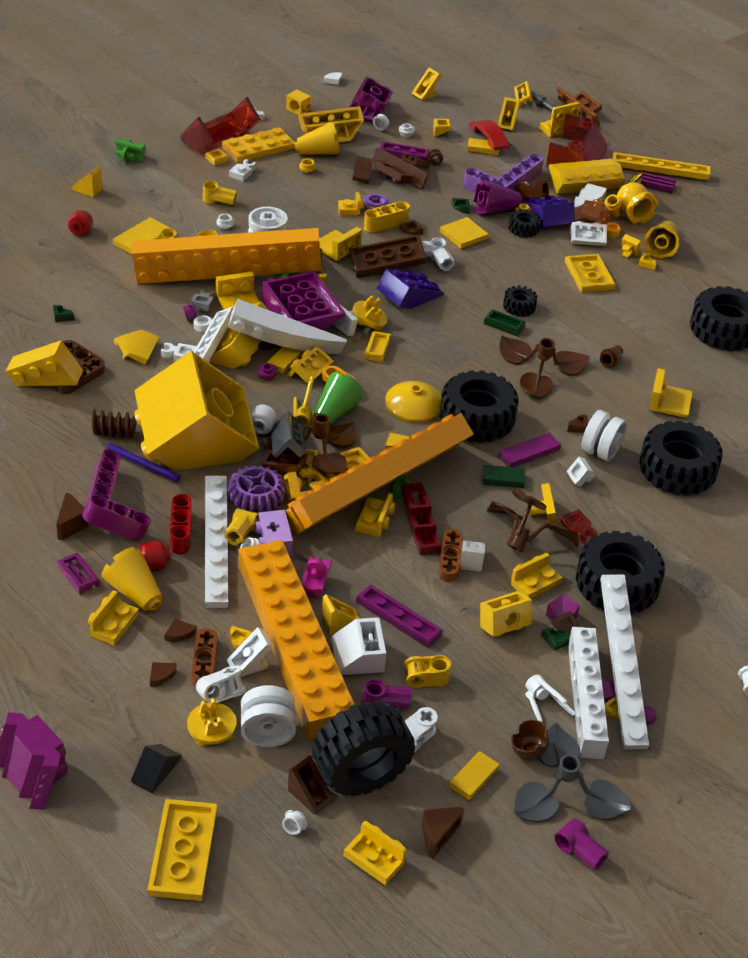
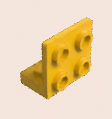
(555, 126)
(337, 244)
(235, 287)
(669, 399)

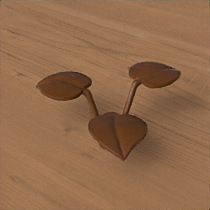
(534, 384)
(339, 435)
(519, 534)

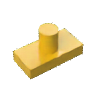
(548, 501)

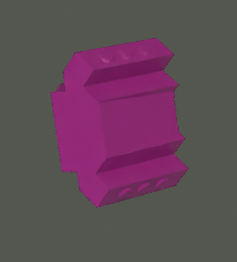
(371, 98)
(31, 757)

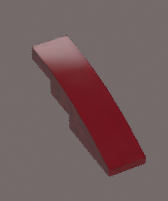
(420, 518)

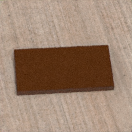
(388, 255)

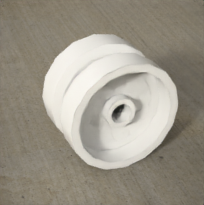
(267, 219)
(603, 435)
(268, 716)

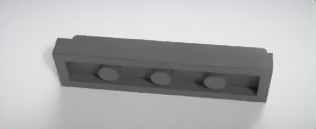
(288, 433)

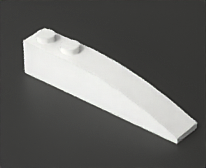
(282, 330)

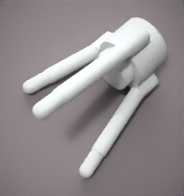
(540, 689)

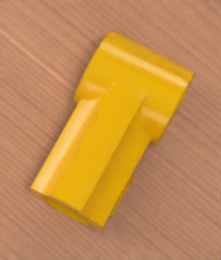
(213, 193)
(241, 525)

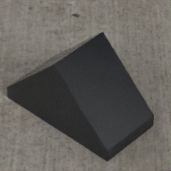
(154, 766)

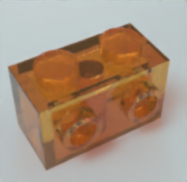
(595, 212)

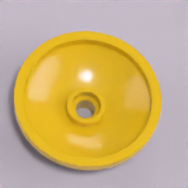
(414, 401)

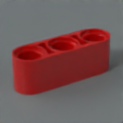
(180, 524)

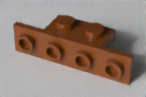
(588, 106)

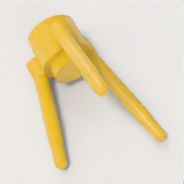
(304, 413)

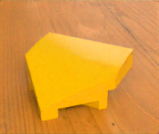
(137, 345)

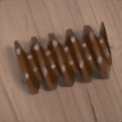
(113, 424)

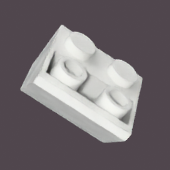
(360, 647)

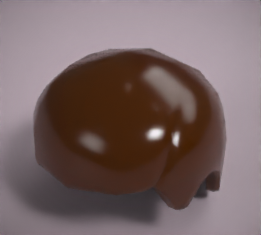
(530, 739)

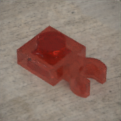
(579, 524)

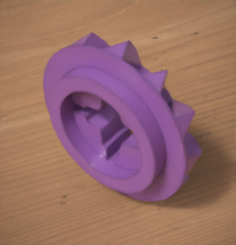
(375, 200)

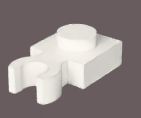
(242, 171)
(176, 351)

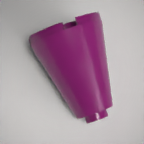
(495, 198)

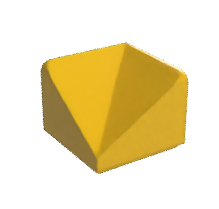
(441, 126)

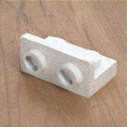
(588, 233)

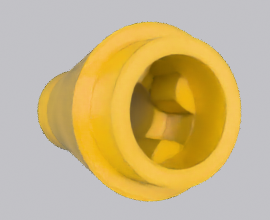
(613, 204)

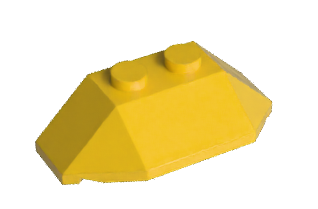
(346, 121)

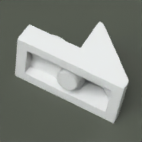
(472, 556)
(251, 653)

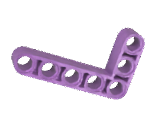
(524, 171)

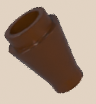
(610, 356)

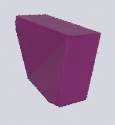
(562, 605)

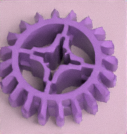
(256, 489)

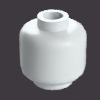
(263, 419)

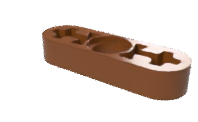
(450, 561)
(200, 650)

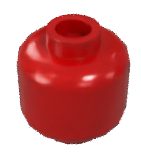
(80, 222)
(155, 555)

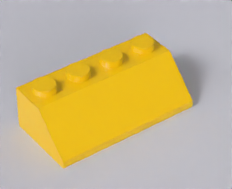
(575, 175)
(235, 348)

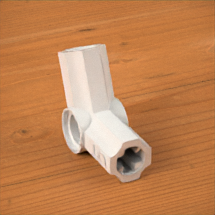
(438, 252)

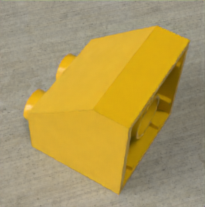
(194, 416)

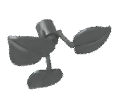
(537, 804)

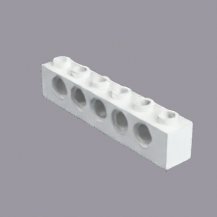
(588, 693)

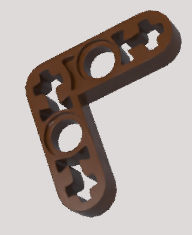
(92, 366)

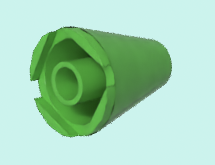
(338, 396)

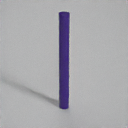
(145, 463)

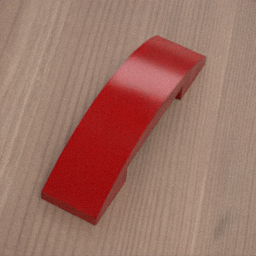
(496, 137)

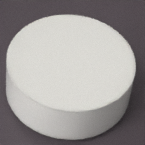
(380, 122)
(201, 323)

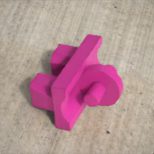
(315, 576)

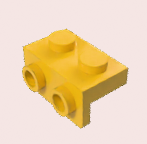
(376, 853)

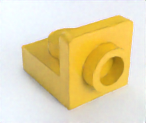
(351, 207)
(293, 486)

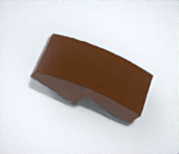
(362, 169)

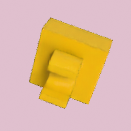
(630, 246)

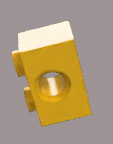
(505, 613)

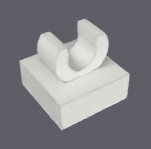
(580, 472)

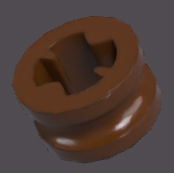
(435, 152)

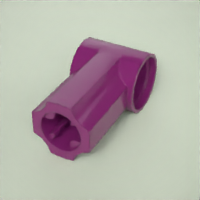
(394, 695)
(576, 839)

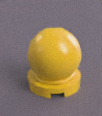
(637, 202)

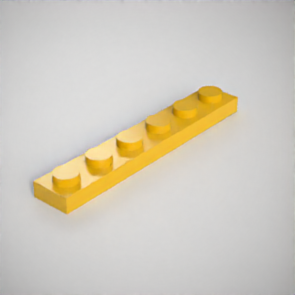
(667, 167)

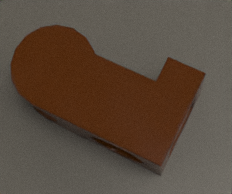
(534, 190)

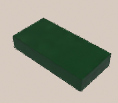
(504, 322)
(503, 476)

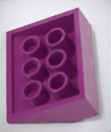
(302, 299)

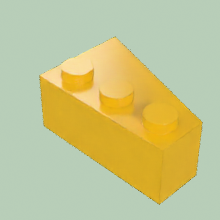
(45, 367)

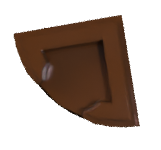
(411, 228)
(578, 424)
(564, 622)
(179, 630)
(161, 672)

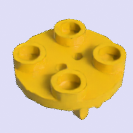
(370, 313)
(211, 723)

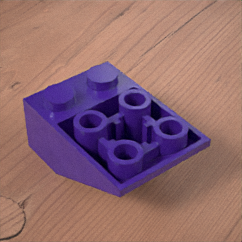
(553, 210)
(407, 288)

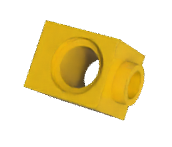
(298, 102)

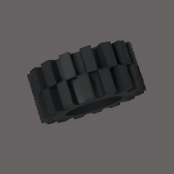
(524, 223)
(520, 301)

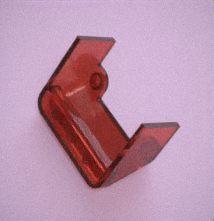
(582, 130)
(208, 135)

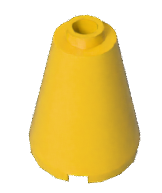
(319, 141)
(662, 240)
(133, 579)

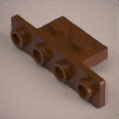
(398, 169)

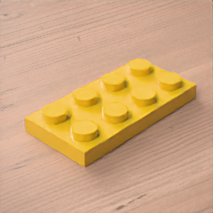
(258, 144)
(182, 850)

